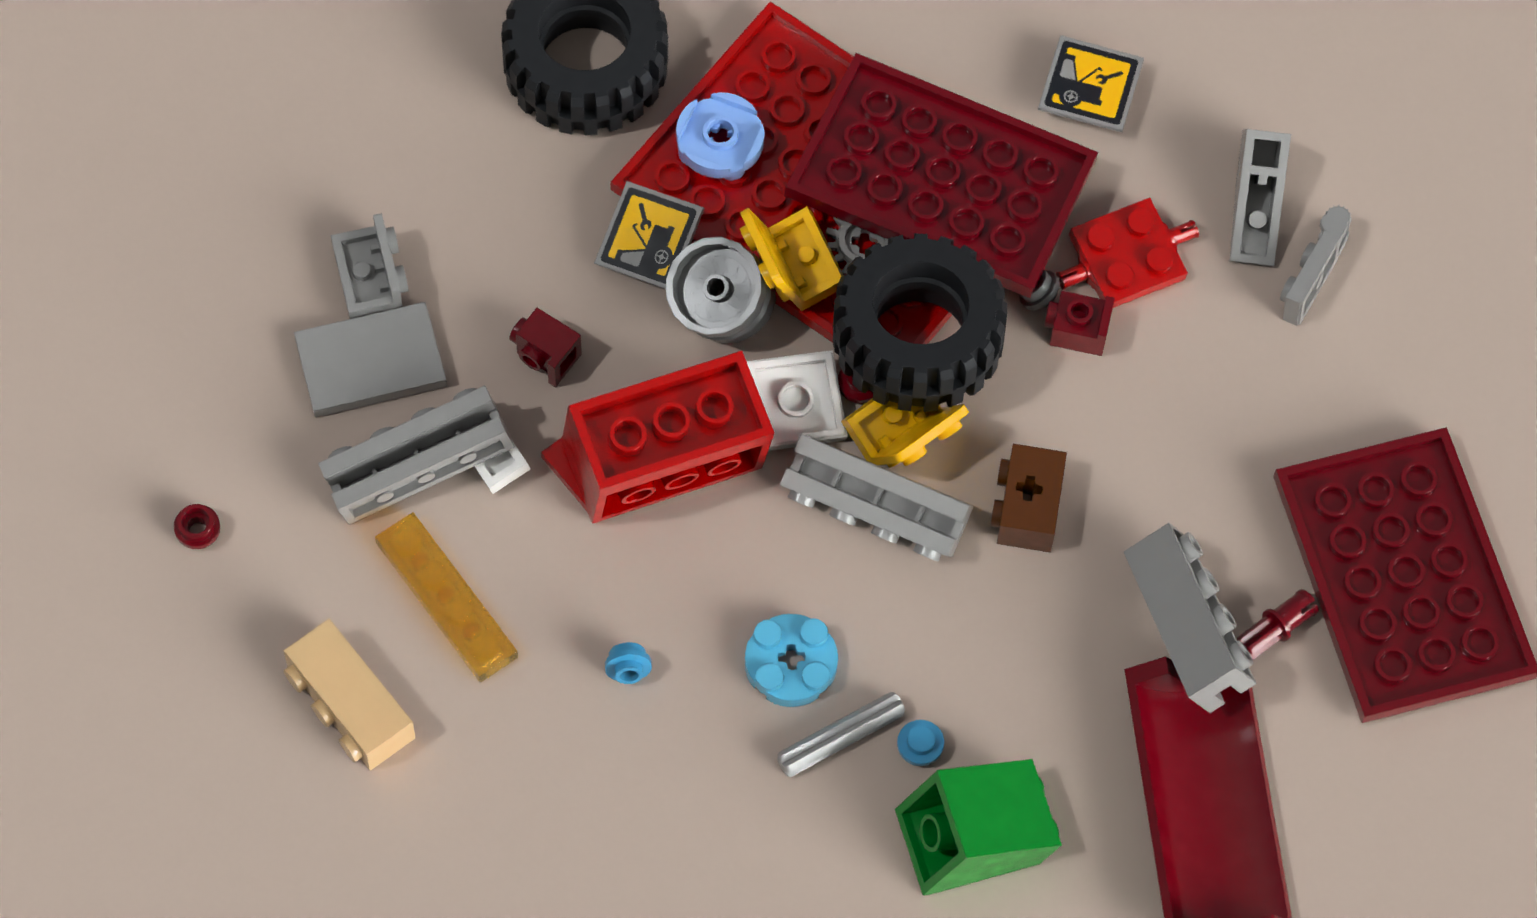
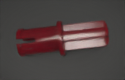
(1278, 623)

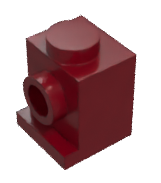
(1079, 322)
(546, 345)

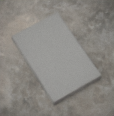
(370, 359)

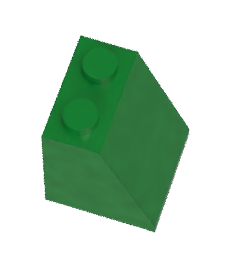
(977, 824)

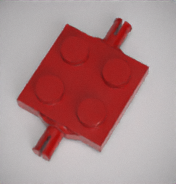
(1128, 253)

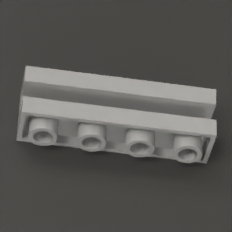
(416, 454)
(876, 496)
(1190, 616)

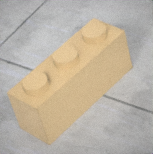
(348, 695)

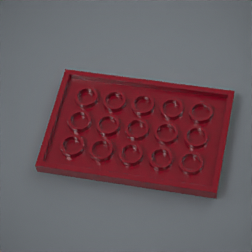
(939, 165)
(1405, 575)

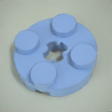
(717, 159)

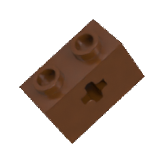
(1034, 473)

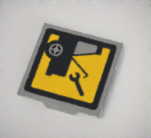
(1091, 83)
(647, 234)

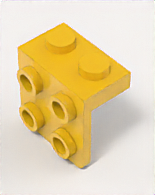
(793, 257)
(899, 436)

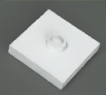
(800, 397)

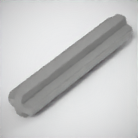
(841, 734)

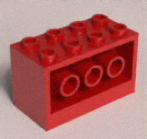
(667, 436)

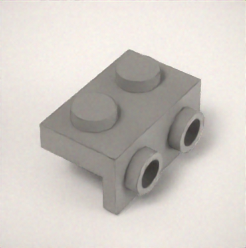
(368, 270)

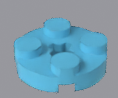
(798, 634)

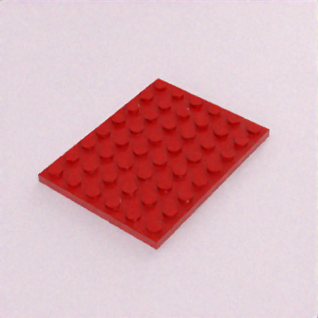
(790, 82)

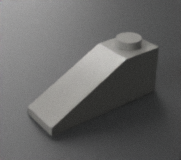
(1259, 196)

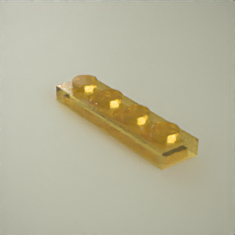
(446, 597)

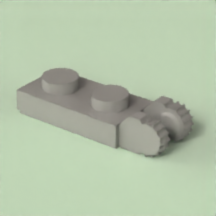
(1316, 265)

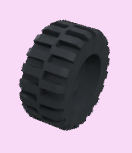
(585, 97)
(925, 273)

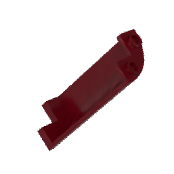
(1206, 800)

